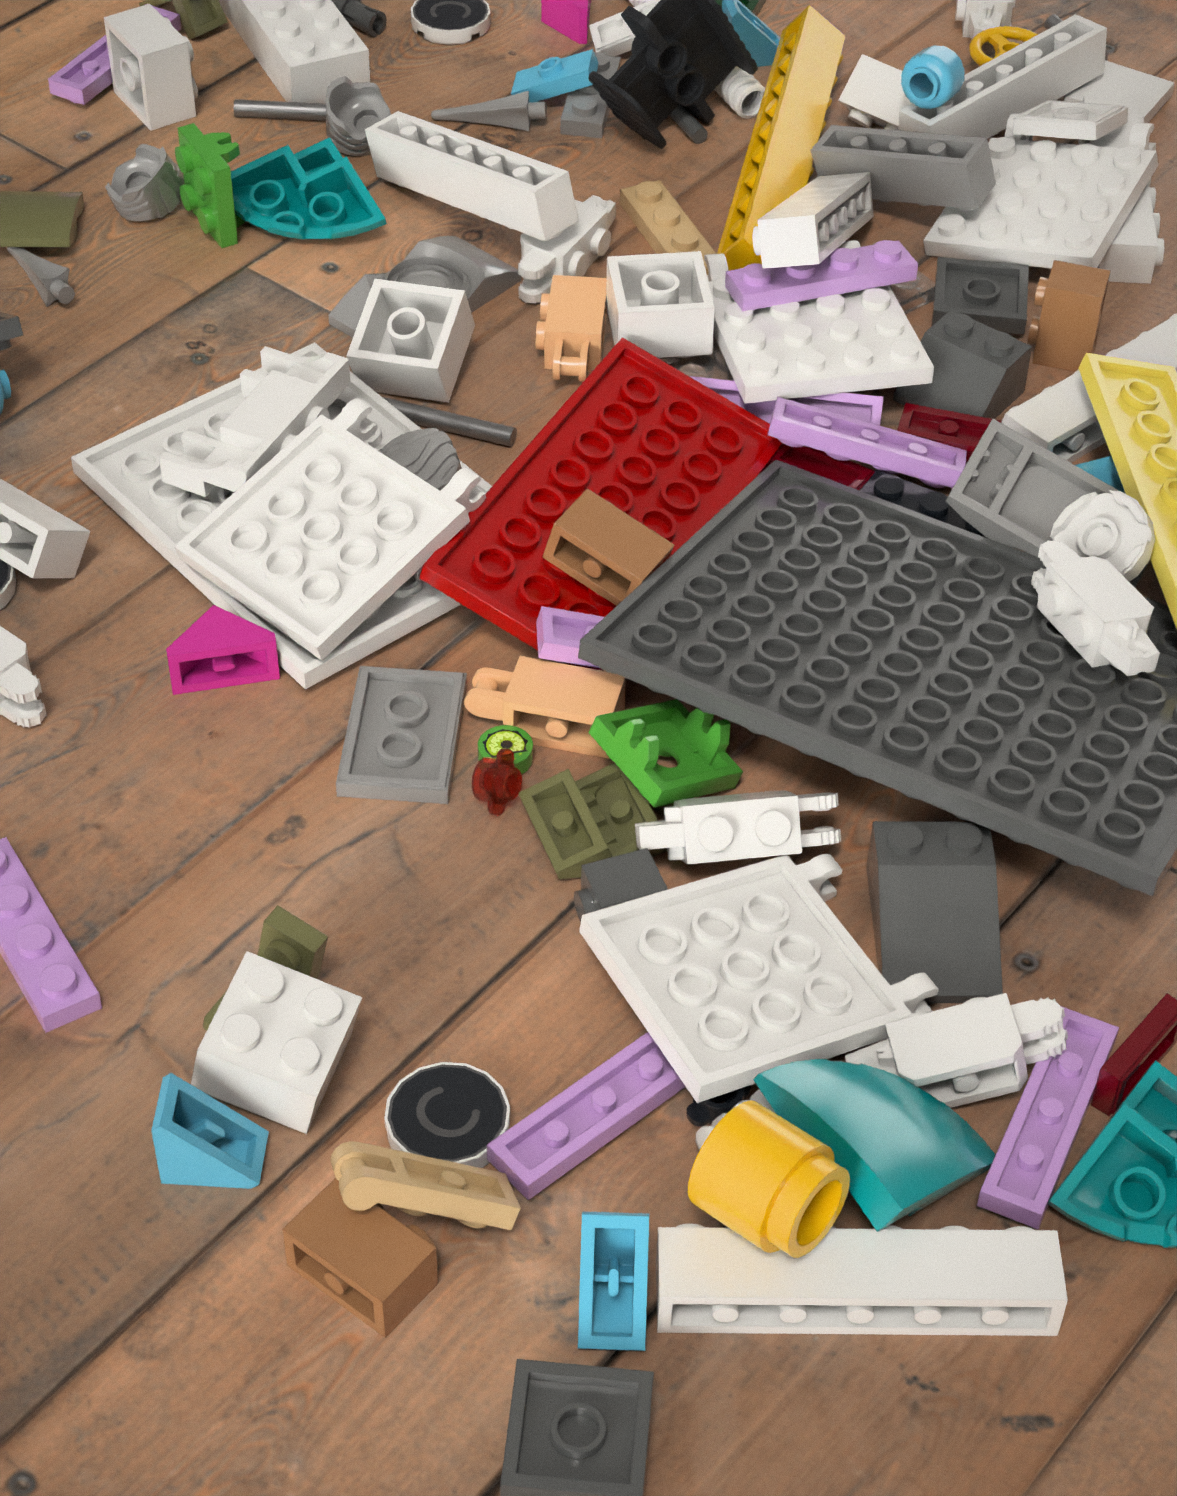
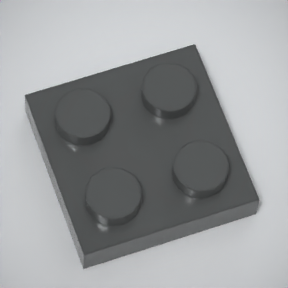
(984, 291)
(576, 1430)

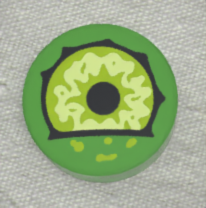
(510, 738)

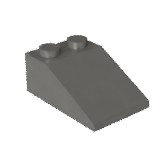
(936, 906)

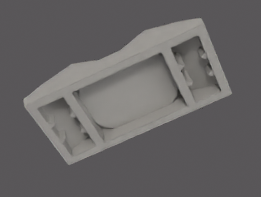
(436, 263)
(1018, 489)

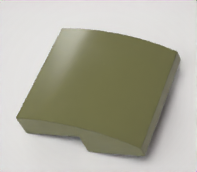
(39, 218)
(586, 817)

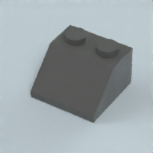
(974, 368)

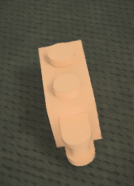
(572, 325)
(548, 701)

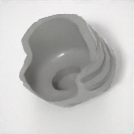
(352, 110)
(146, 185)
(426, 454)

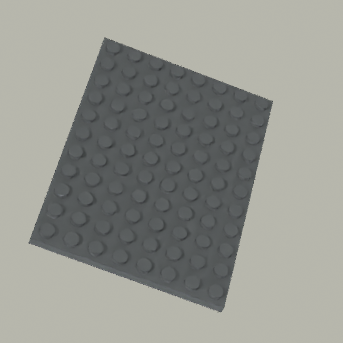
(910, 667)

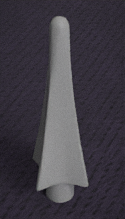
(509, 112)
(47, 277)

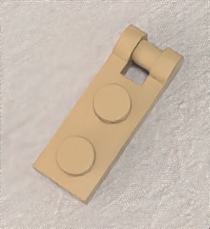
(423, 1185)

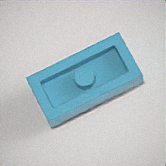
(556, 76)

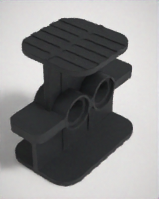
(675, 59)

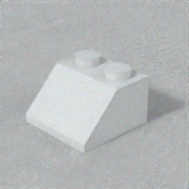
(874, 94)

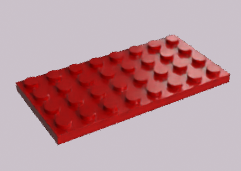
(634, 438)

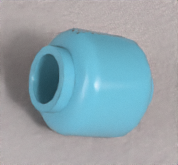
(932, 77)

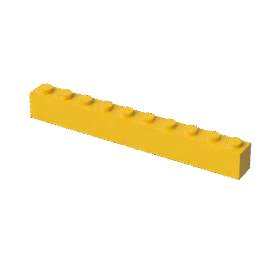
(784, 130)

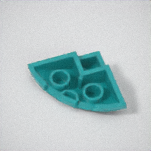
(305, 194)
(884, 1130)
(1129, 1170)

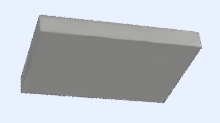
(402, 735)

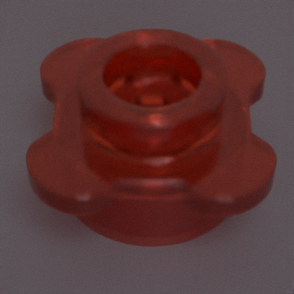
(496, 781)

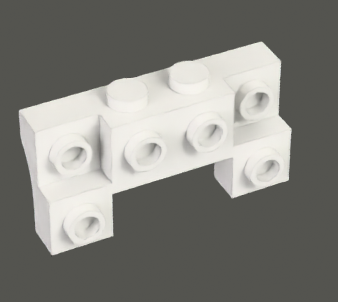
(275, 410)

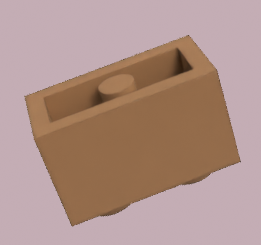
(1070, 314)
(605, 547)
(362, 1258)

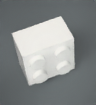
(151, 66)
(661, 303)
(411, 339)
(275, 1042)

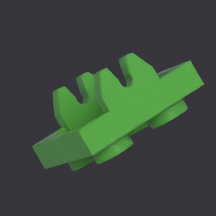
(208, 181)
(668, 729)

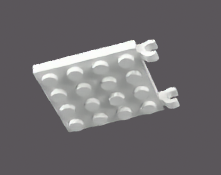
(1049, 201)
(816, 343)
(327, 531)
(748, 973)

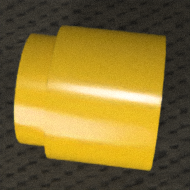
(768, 1181)

